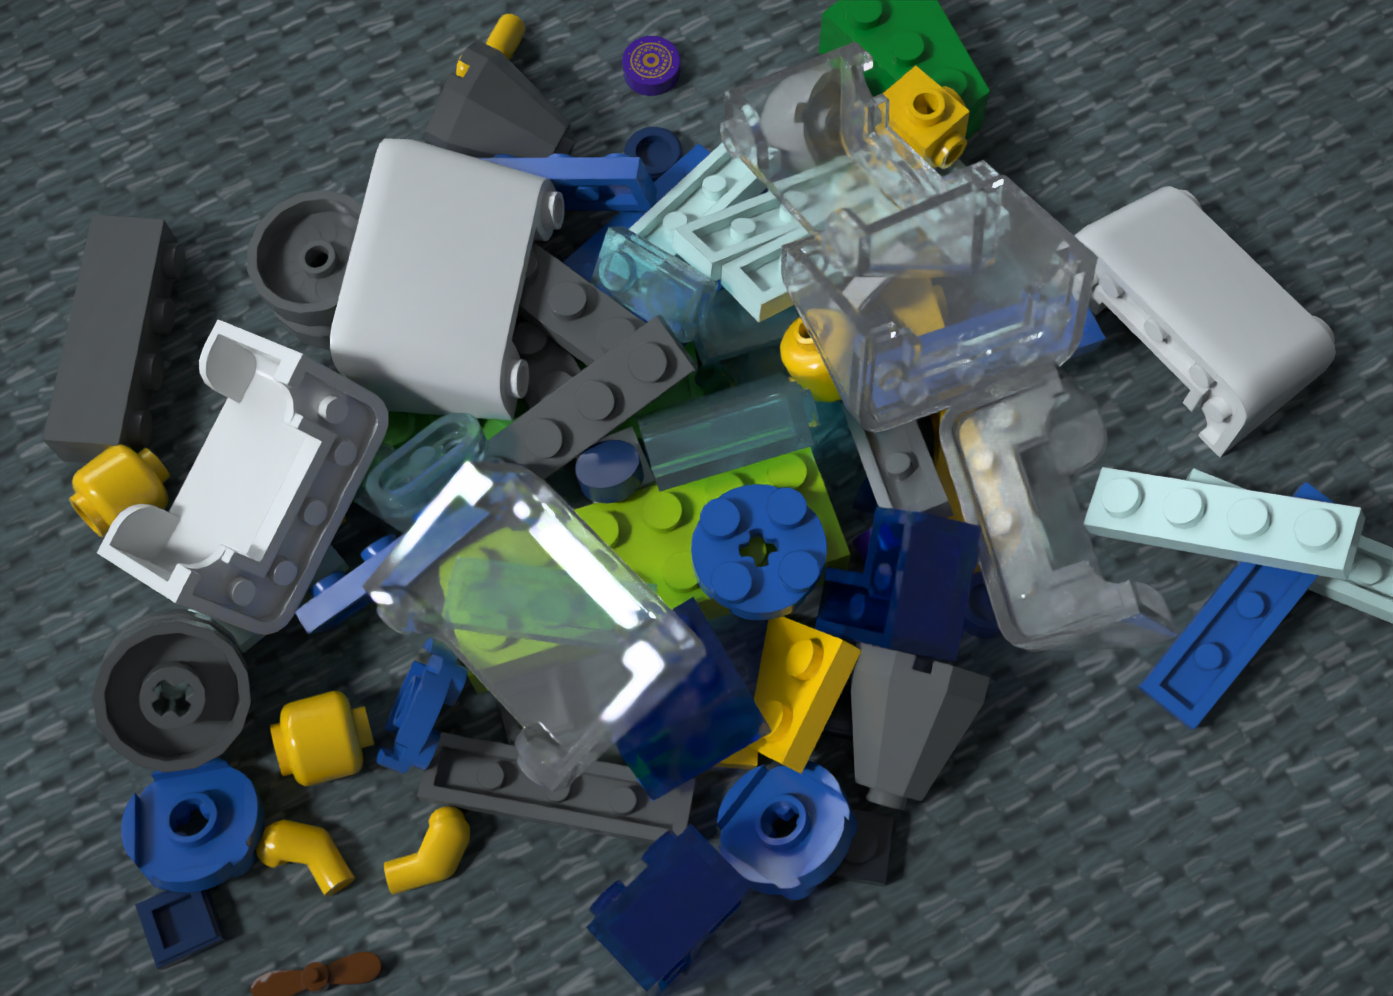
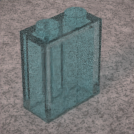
(727, 429)

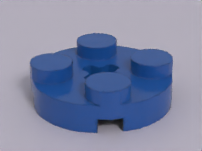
(778, 518)
(419, 706)
(807, 855)
(205, 859)

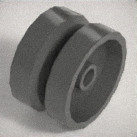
(302, 259)
(165, 729)

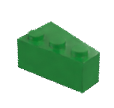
(906, 36)

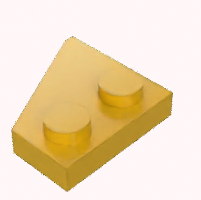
(798, 688)

